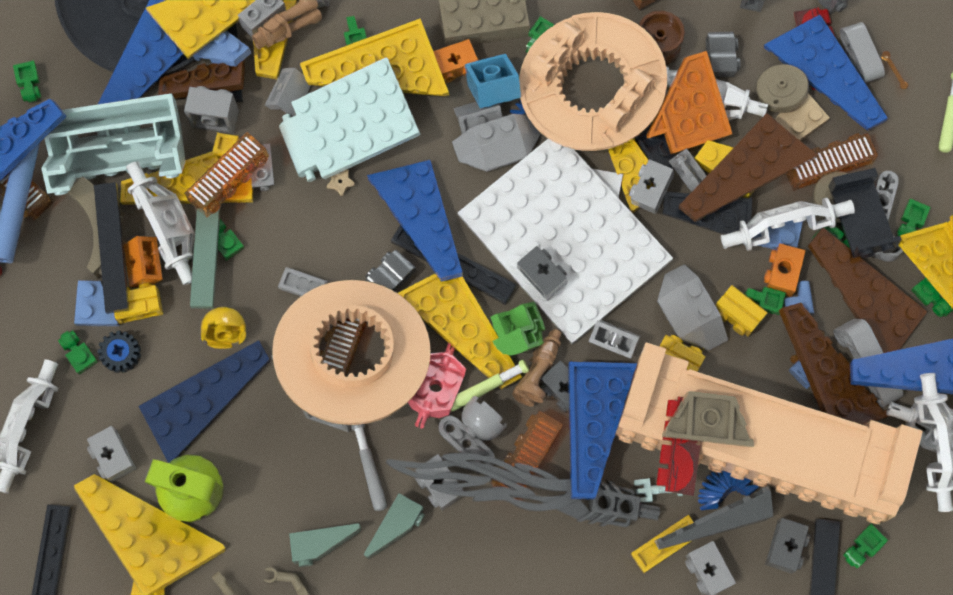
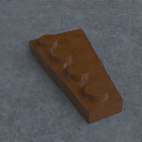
(210, 76)

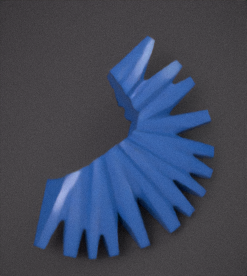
(721, 487)

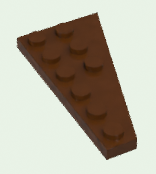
(754, 162)
(867, 292)
(828, 371)

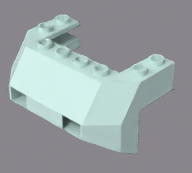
(117, 142)

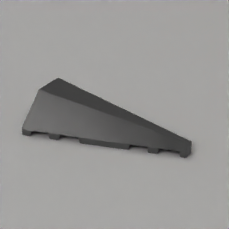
(742, 513)

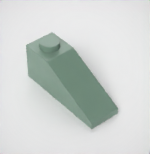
(398, 522)
(317, 543)

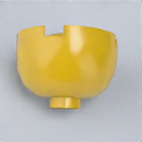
(223, 327)

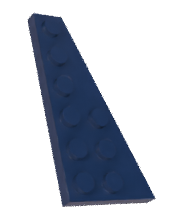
(194, 404)

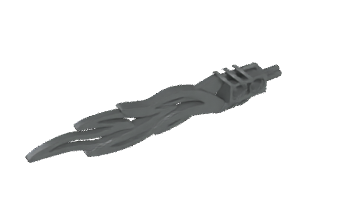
(520, 474)

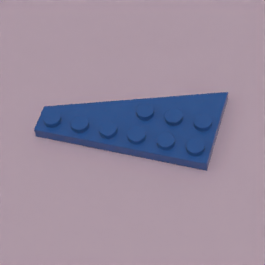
(143, 62)
(828, 70)
(26, 132)
(418, 207)
(903, 368)
(595, 410)

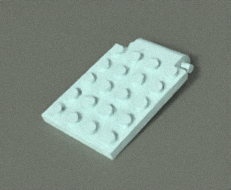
(348, 122)

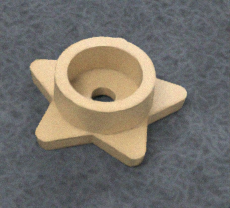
(340, 187)

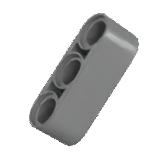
(862, 52)

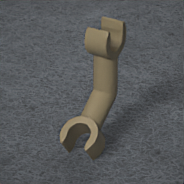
(287, 577)
(223, 584)

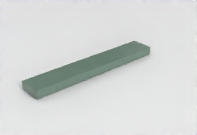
(205, 260)

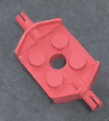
(448, 374)

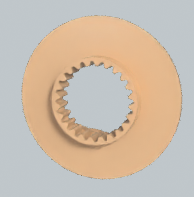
(585, 37)
(351, 398)

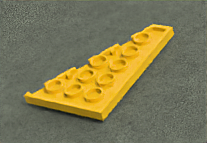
(405, 48)
(146, 540)

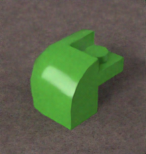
(518, 329)

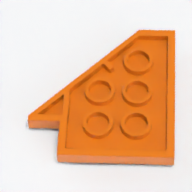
(691, 107)

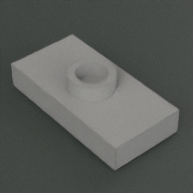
(298, 282)

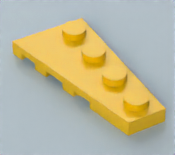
(628, 161)

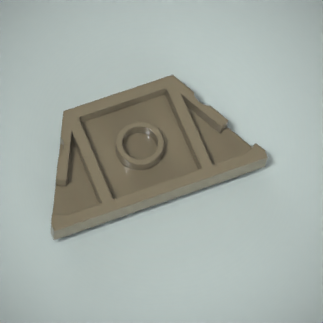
(709, 419)

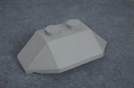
(496, 142)
(691, 309)

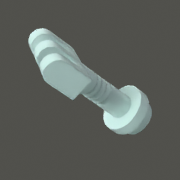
(648, 490)

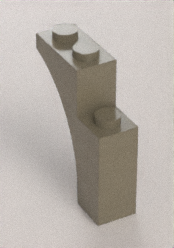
(84, 195)

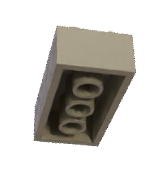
(483, 20)

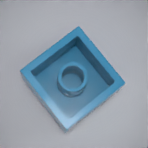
(493, 80)

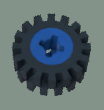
(124, 358)

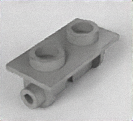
(688, 169)
(263, 176)

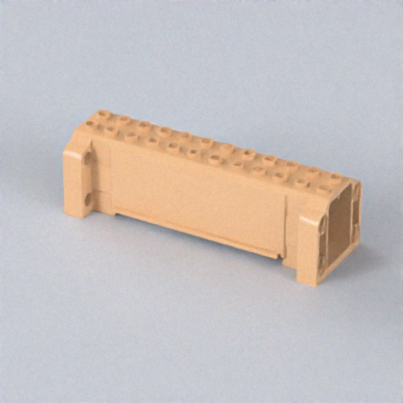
(794, 446)

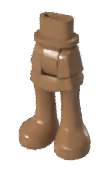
(278, 28)
(528, 389)

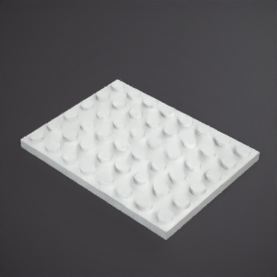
(574, 216)

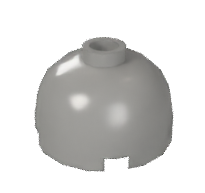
(481, 420)

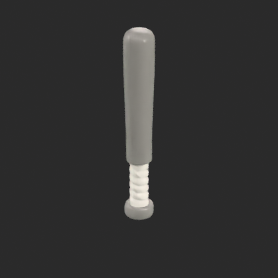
(372, 478)

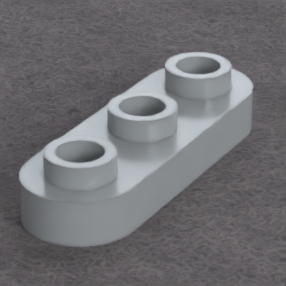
(458, 436)

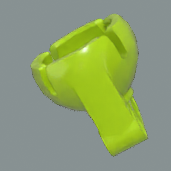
(196, 497)

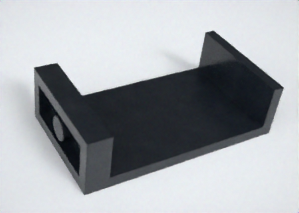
(867, 227)

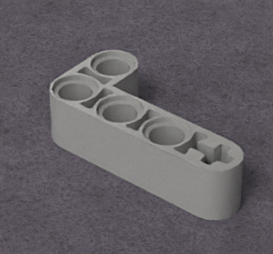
(887, 197)
(862, 343)

